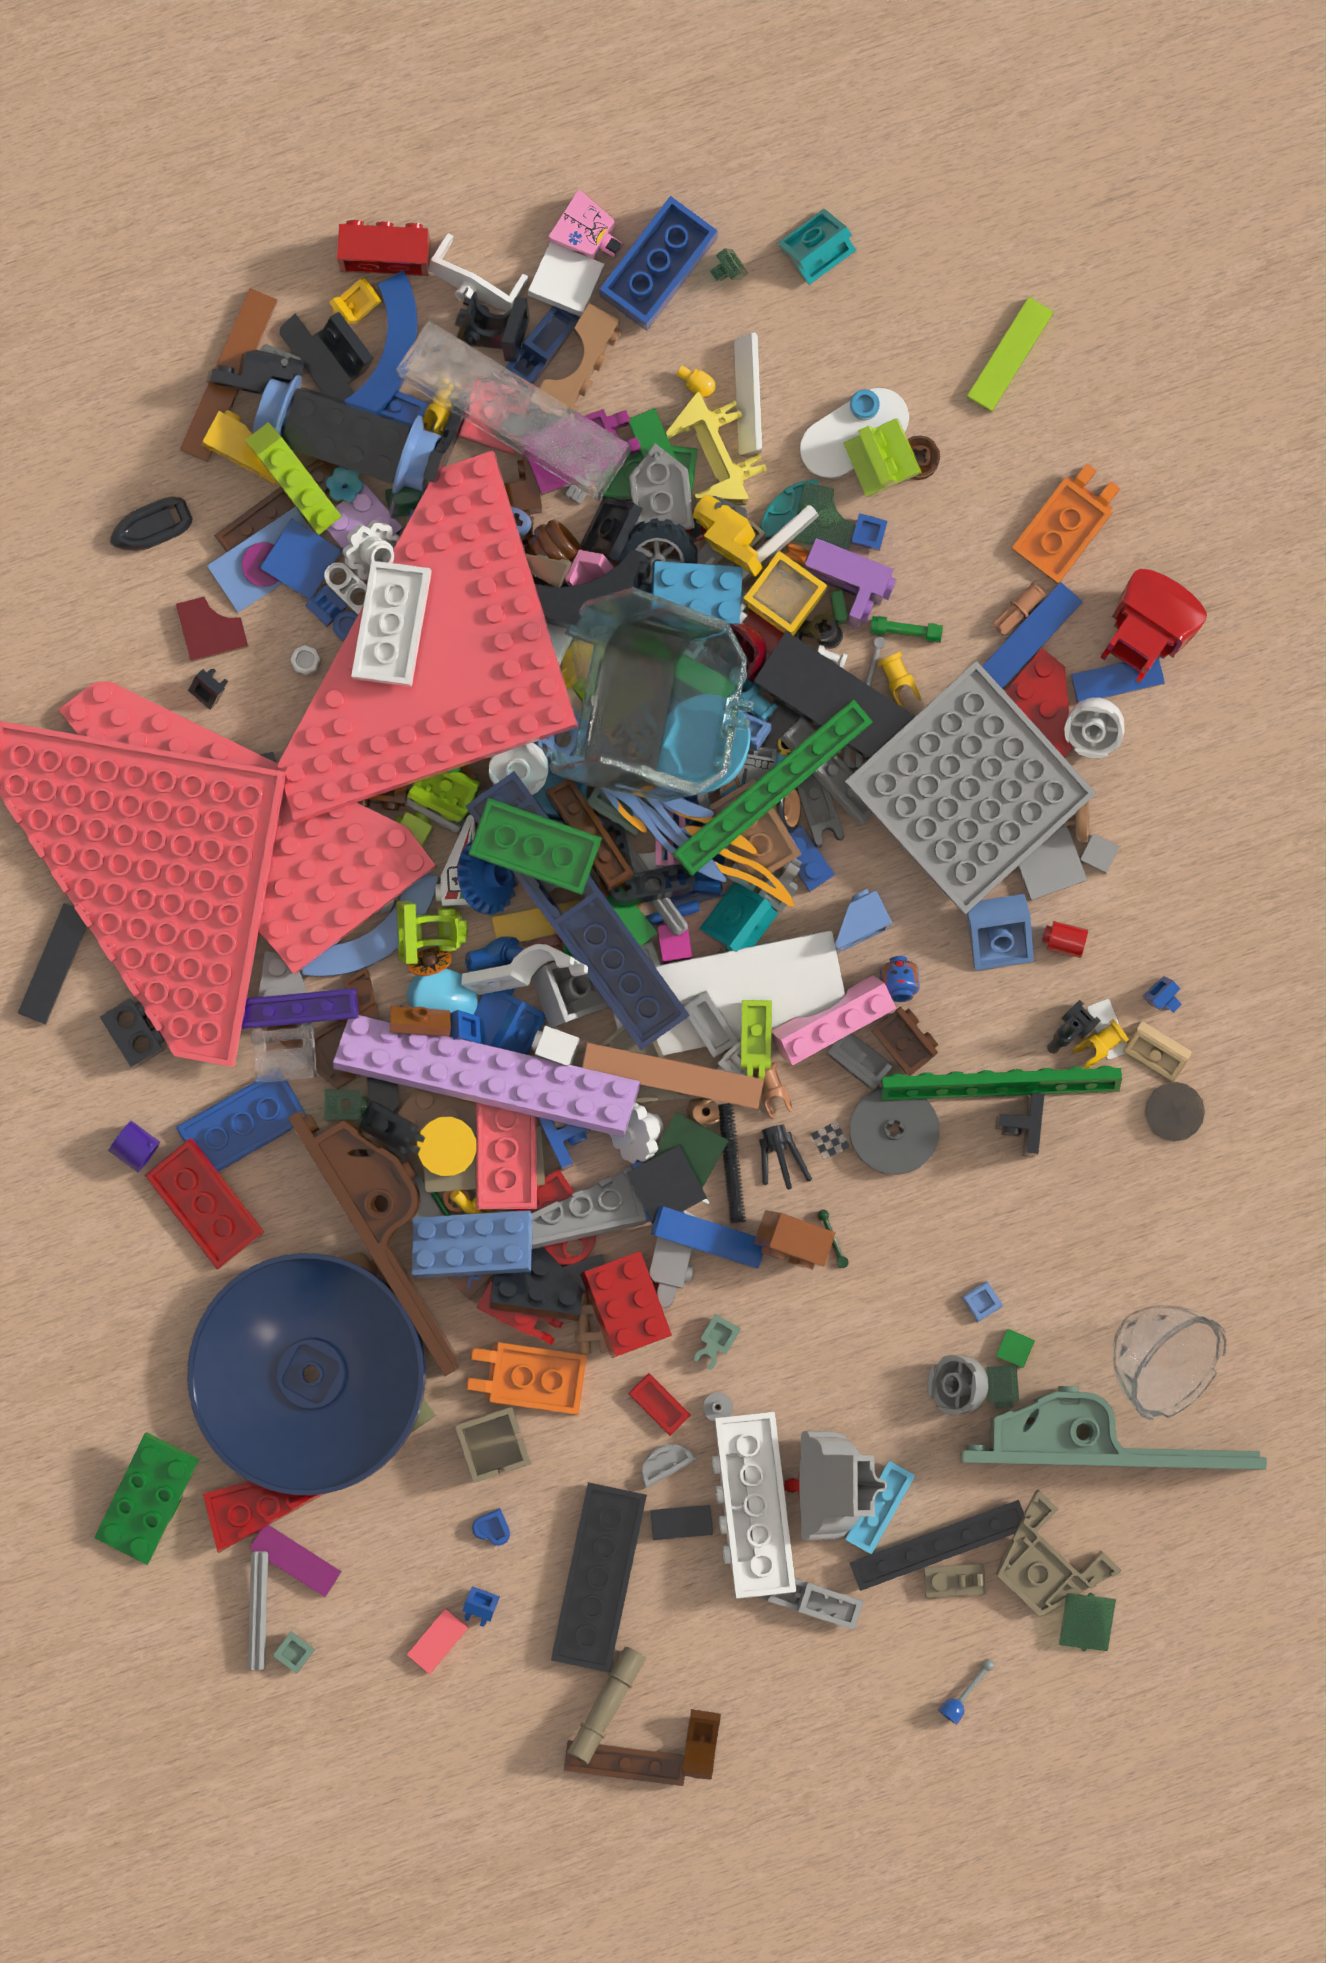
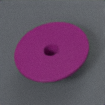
(251, 564)

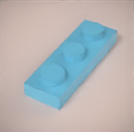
(870, 1529)

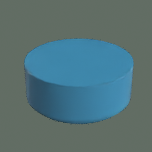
(864, 404)

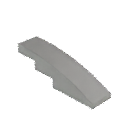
(820, 1604)

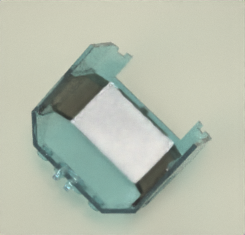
(655, 698)

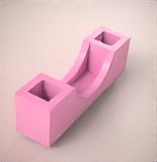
(810, 1034)

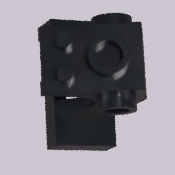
(510, 325)

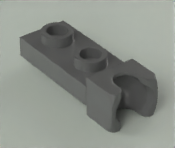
(819, 810)

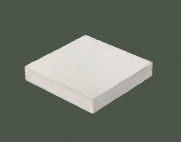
(565, 279)

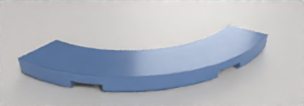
(375, 944)

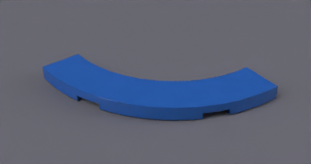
(400, 337)

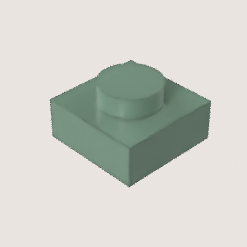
(294, 1652)

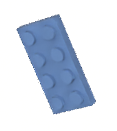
(472, 1244)

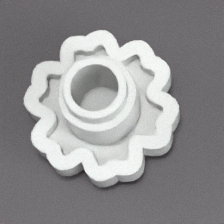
(368, 545)
(640, 1137)

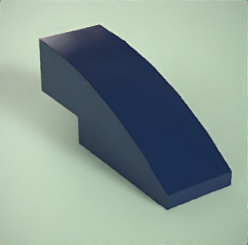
(543, 344)

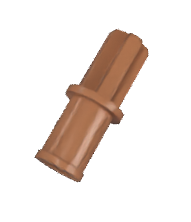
(1019, 608)

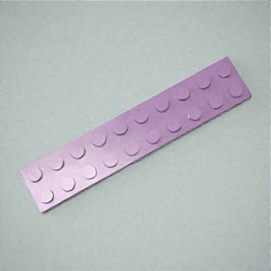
(488, 1076)

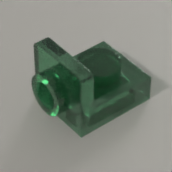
(402, 502)

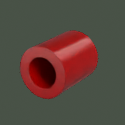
(1065, 939)

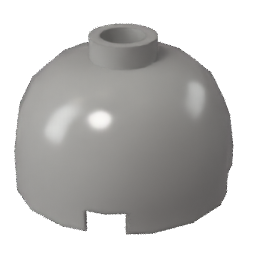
(958, 1384)

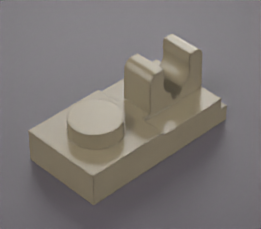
(954, 1580)

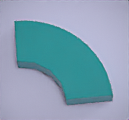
(782, 509)

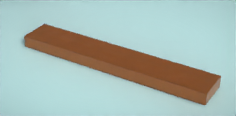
(243, 338)

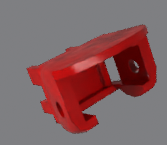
(1152, 615)

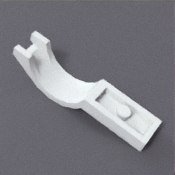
(520, 970)

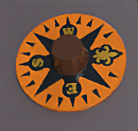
(430, 962)

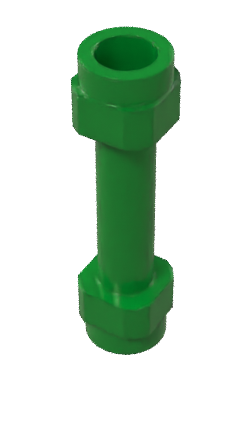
(932, 632)

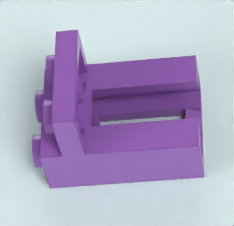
(851, 574)

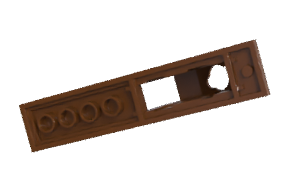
(356, 1185)

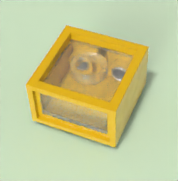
(785, 594)

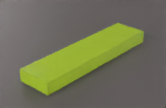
(1010, 354)

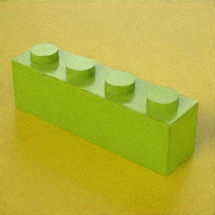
(293, 478)

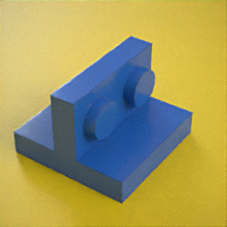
(559, 1137)

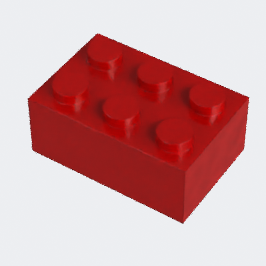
(383, 248)
(626, 1304)

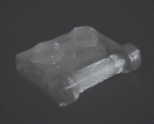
(284, 1063)

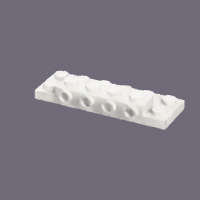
(753, 1505)

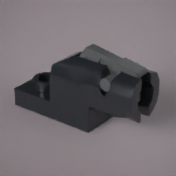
(257, 369)

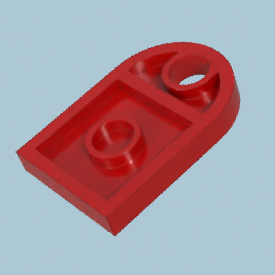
(557, 1190)

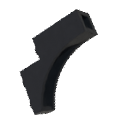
(563, 604)

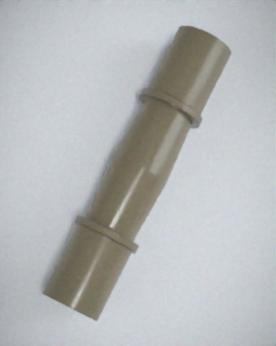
(606, 1705)

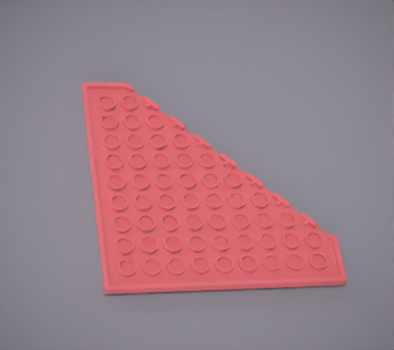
(481, 666)
(160, 865)

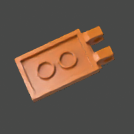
(1065, 525)
(531, 1377)

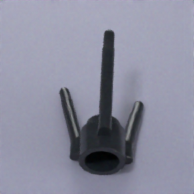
(776, 1140)

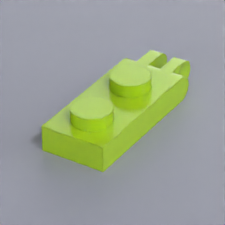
(756, 1036)

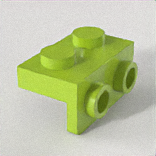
(446, 794)

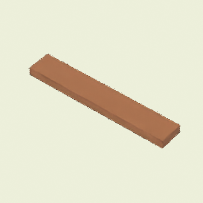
(675, 1075)

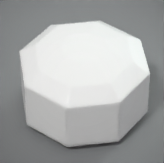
(305, 660)

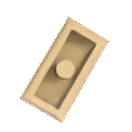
(1157, 1051)

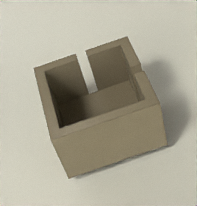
(492, 1444)

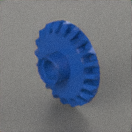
(484, 884)

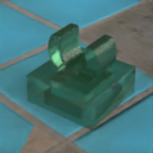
(729, 267)

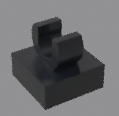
(206, 688)

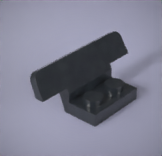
(330, 356)

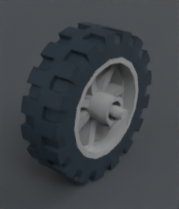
(661, 531)

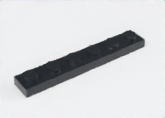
(937, 1545)

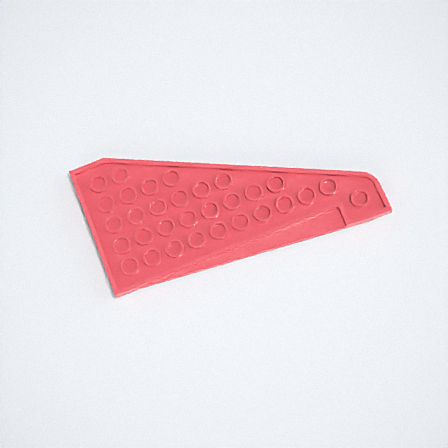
(322, 870)

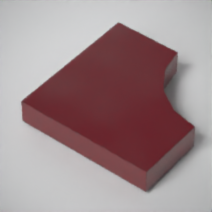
(208, 632)

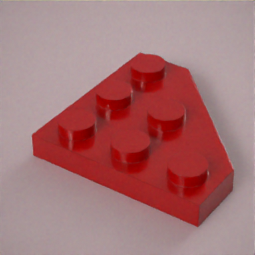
(1044, 698)

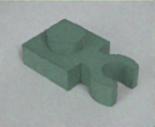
(718, 1337)

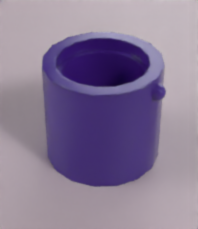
(134, 1146)

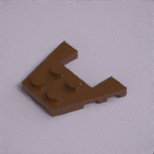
(328, 1039)

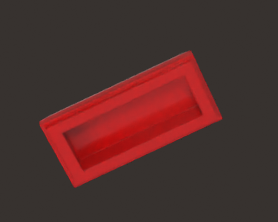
(659, 1404)

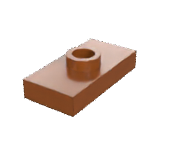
(420, 1021)

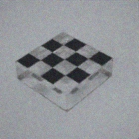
(830, 1140)

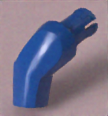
(495, 954)

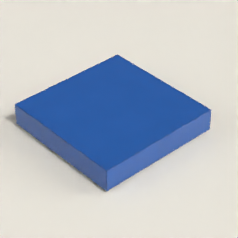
(300, 559)

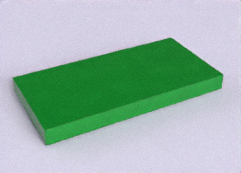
(535, 846)

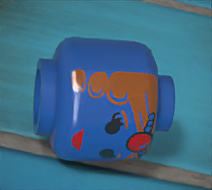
(900, 978)

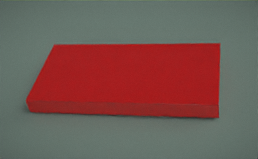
(204, 1203)

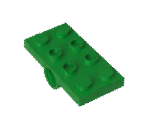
(147, 1498)

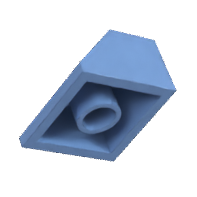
(863, 920)
(1000, 932)

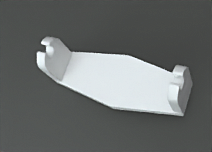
(467, 282)

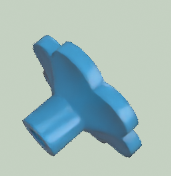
(341, 479)

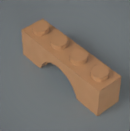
(595, 331)

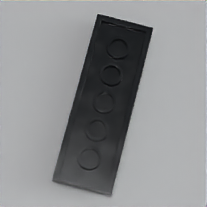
(598, 1577)

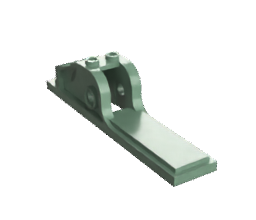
(1055, 1442)

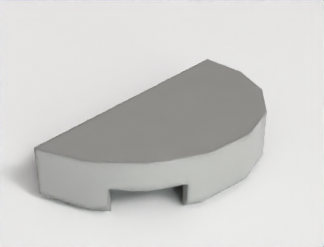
(664, 1462)

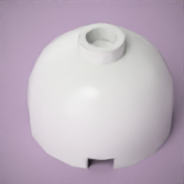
(1095, 727)

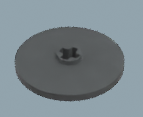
(898, 1153)

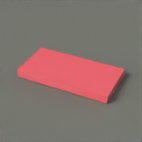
(505, 1159)

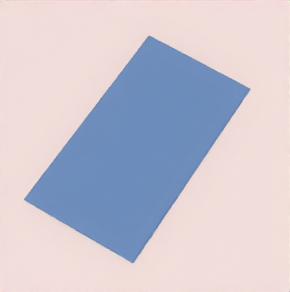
(229, 570)

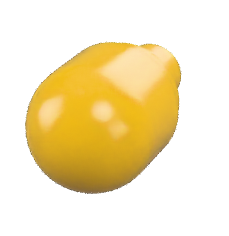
(697, 381)

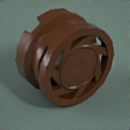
(926, 455)

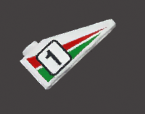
(448, 890)

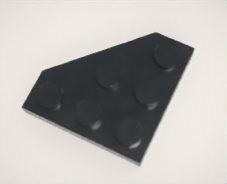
(542, 1292)

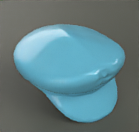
(441, 992)

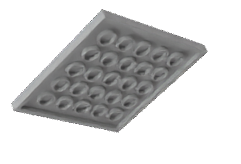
(970, 787)

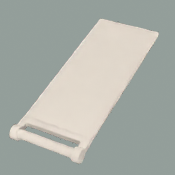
(794, 973)

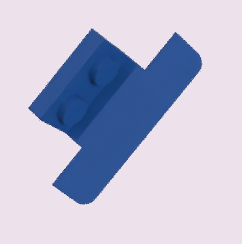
(508, 1021)

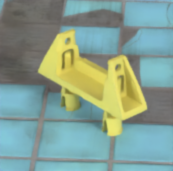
(707, 425)

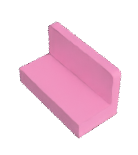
(587, 567)

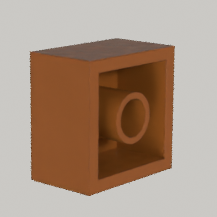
(791, 1237)

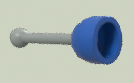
(953, 1708)

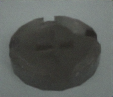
(1174, 1111)

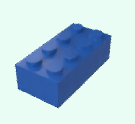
(658, 263)

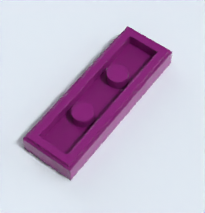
(296, 1560)

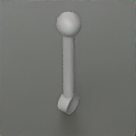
(879, 643)

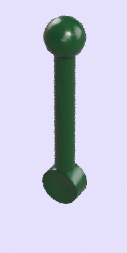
(842, 1261)

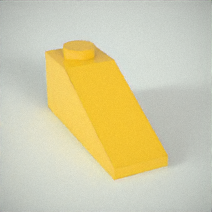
(228, 439)

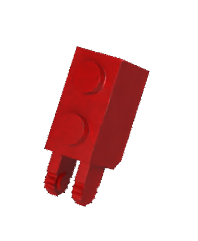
(523, 1322)

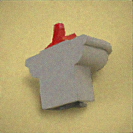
(833, 1485)

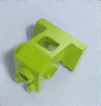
(450, 926)

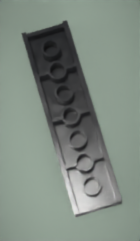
(821, 688)

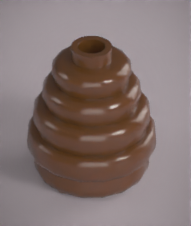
(552, 541)

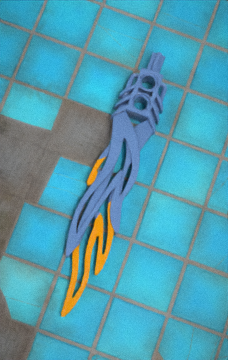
(646, 816)

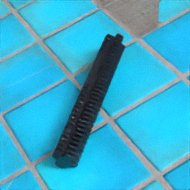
(730, 1161)

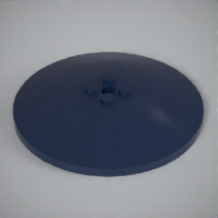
(253, 1387)

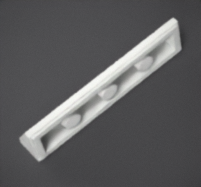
(748, 394)

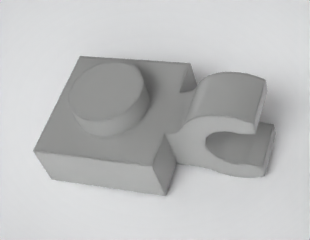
(786, 877)

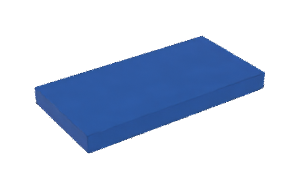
(242, 1122)

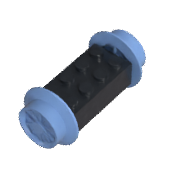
(347, 434)

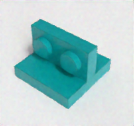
(817, 245)
(739, 918)

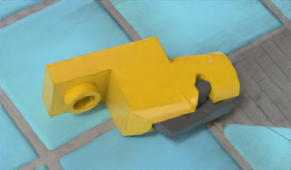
(728, 531)

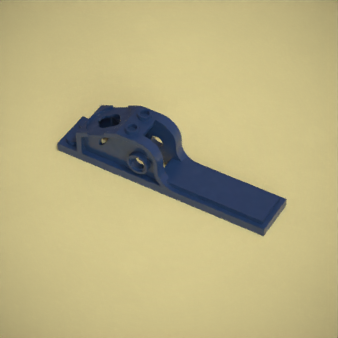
(598, 939)

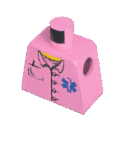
(585, 229)

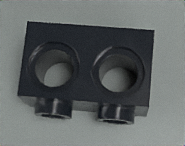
(126, 1036)

